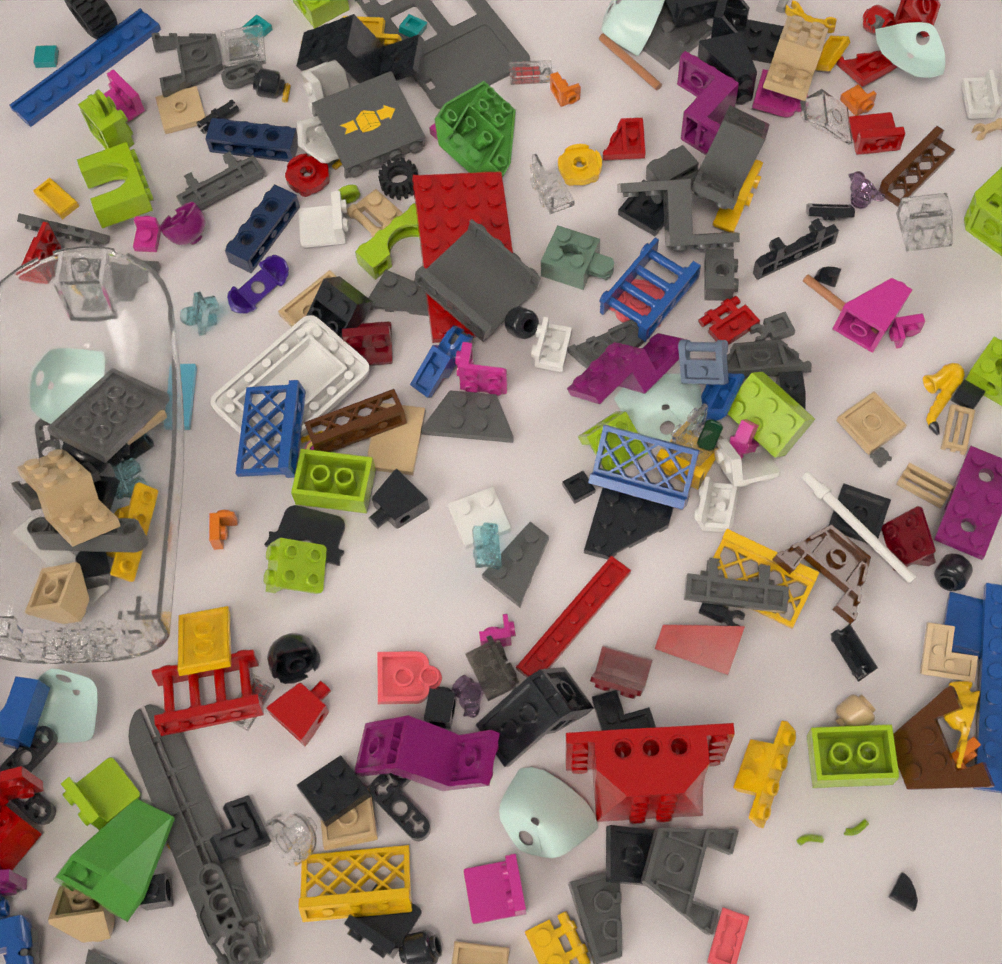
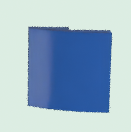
(720, 397)

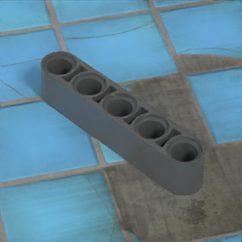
(126, 538)

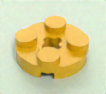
(580, 175)

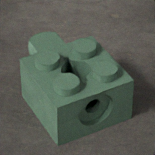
(573, 268)

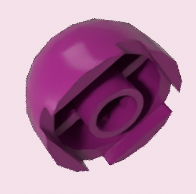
(185, 225)

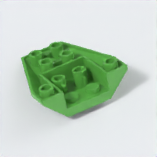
(477, 129)
(119, 859)

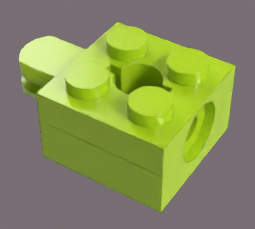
(321, 11)
(105, 121)
(988, 371)

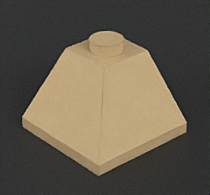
(59, 594)
(81, 916)

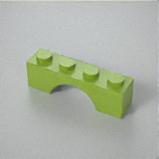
(375, 253)

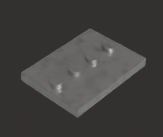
(669, 42)
(108, 414)

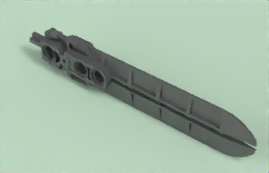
(195, 874)

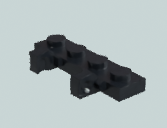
(783, 255)

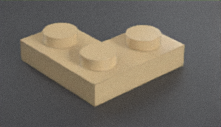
(940, 660)

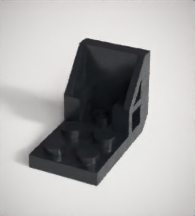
(760, 37)
(533, 709)

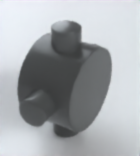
(880, 457)

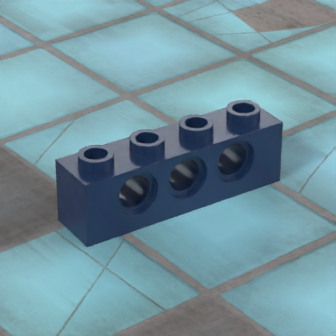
(251, 139)
(284, 207)

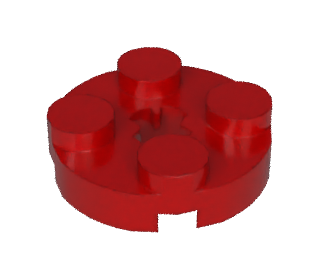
(306, 185)

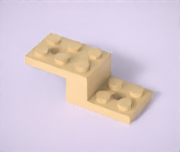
(796, 57)
(68, 497)

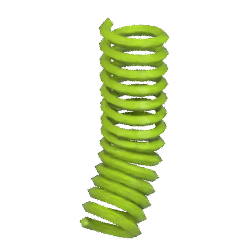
(857, 828)
(810, 837)

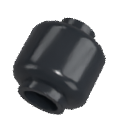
(268, 83)
(521, 322)
(953, 572)
(420, 948)

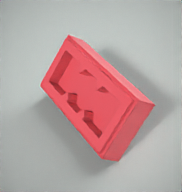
(728, 937)

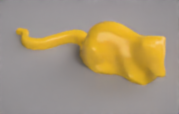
(962, 719)

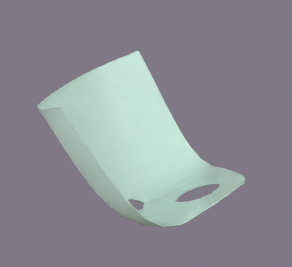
(631, 22)
(900, 40)
(71, 372)
(646, 409)
(69, 714)
(562, 813)

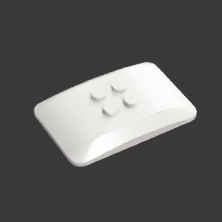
(304, 353)

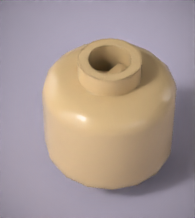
(855, 711)

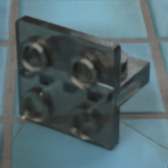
(491, 670)

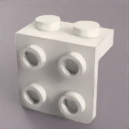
(324, 81)
(315, 141)
(324, 223)
(745, 470)

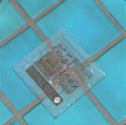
(243, 45)

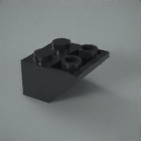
(339, 305)

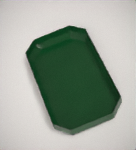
(709, 442)

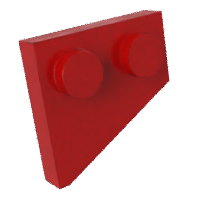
(866, 67)
(627, 141)

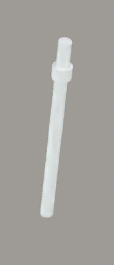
(823, 492)

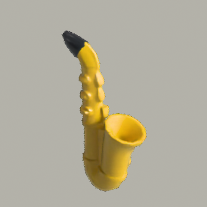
(946, 380)

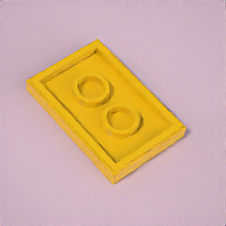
(204, 641)

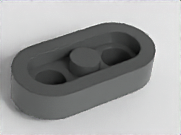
(240, 74)

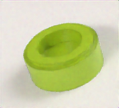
(350, 193)

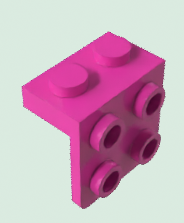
(478, 377)

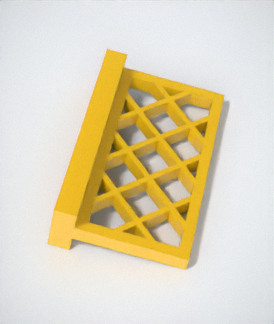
(762, 555)
(360, 904)

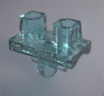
(200, 313)
(125, 473)
(486, 546)

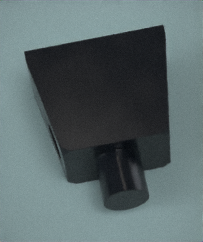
(397, 502)

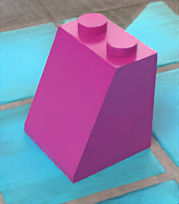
(872, 309)

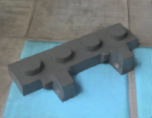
(230, 180)
(756, 595)

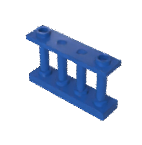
(659, 308)

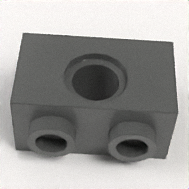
(716, 286)

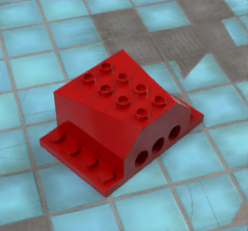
(648, 769)

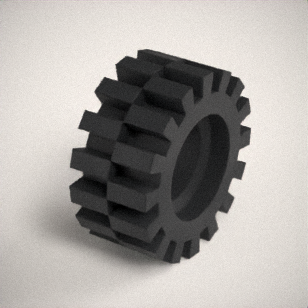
(397, 168)

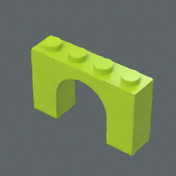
(127, 200)

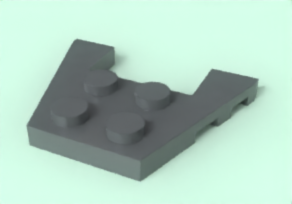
(197, 57)
(675, 867)

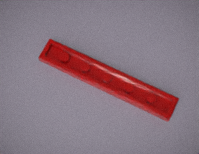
(574, 618)

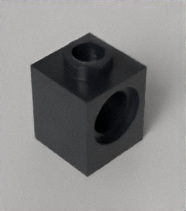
(440, 707)
(159, 893)

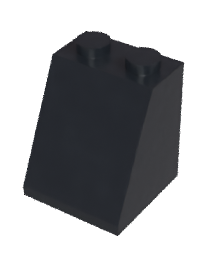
(731, 57)

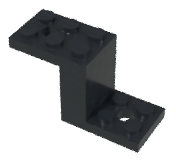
(359, 50)

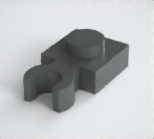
(775, 327)

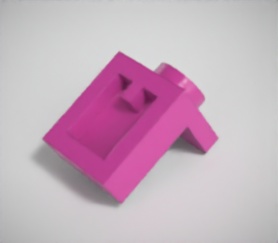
(147, 234)
(905, 326)
(503, 634)

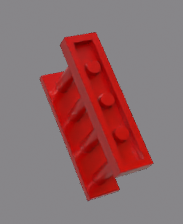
(211, 714)

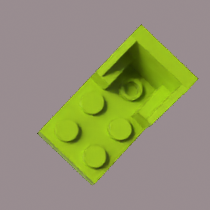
(985, 213)

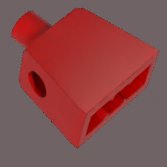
(301, 710)

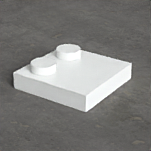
(476, 510)

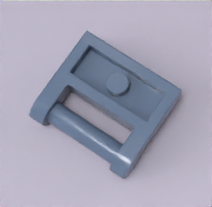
(703, 369)

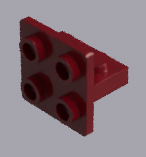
(371, 341)
(910, 538)

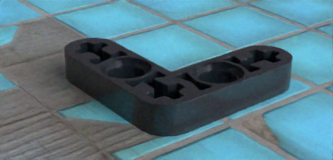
(14, 758)
(395, 796)

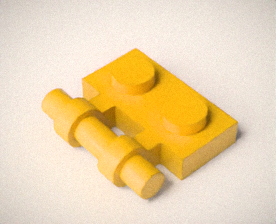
(546, 942)

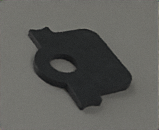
(314, 526)

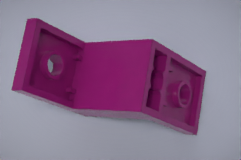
(713, 94)
(427, 753)

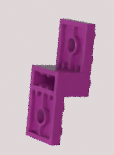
(627, 368)
(975, 503)

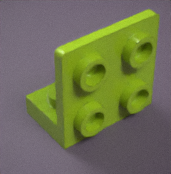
(619, 420)

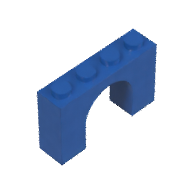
(22, 712)

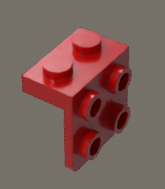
(15, 838)

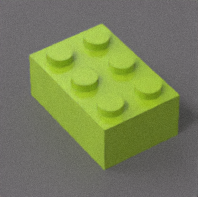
(777, 414)
(333, 481)
(852, 756)

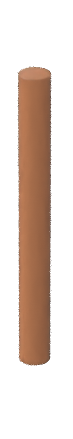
(633, 64)
(826, 294)

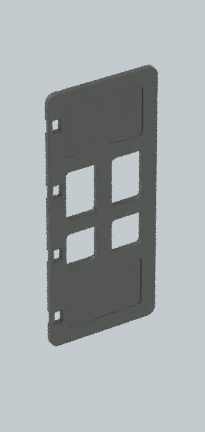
(459, 53)

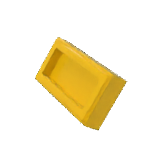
(832, 51)
(56, 198)

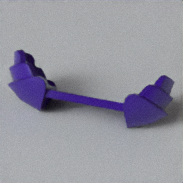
(272, 274)

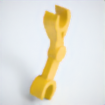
(829, 22)

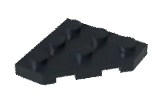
(624, 522)

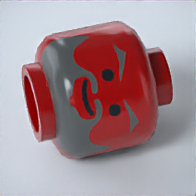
(876, 18)

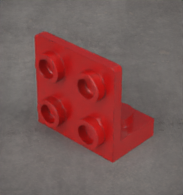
(875, 133)
(42, 244)

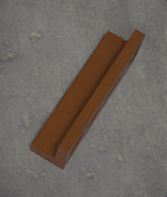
(912, 161)
(357, 427)

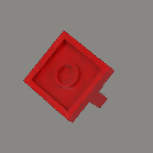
(917, 11)

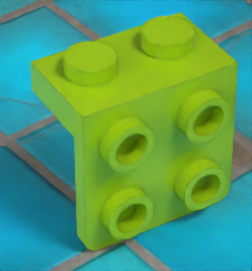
(295, 566)
(101, 793)

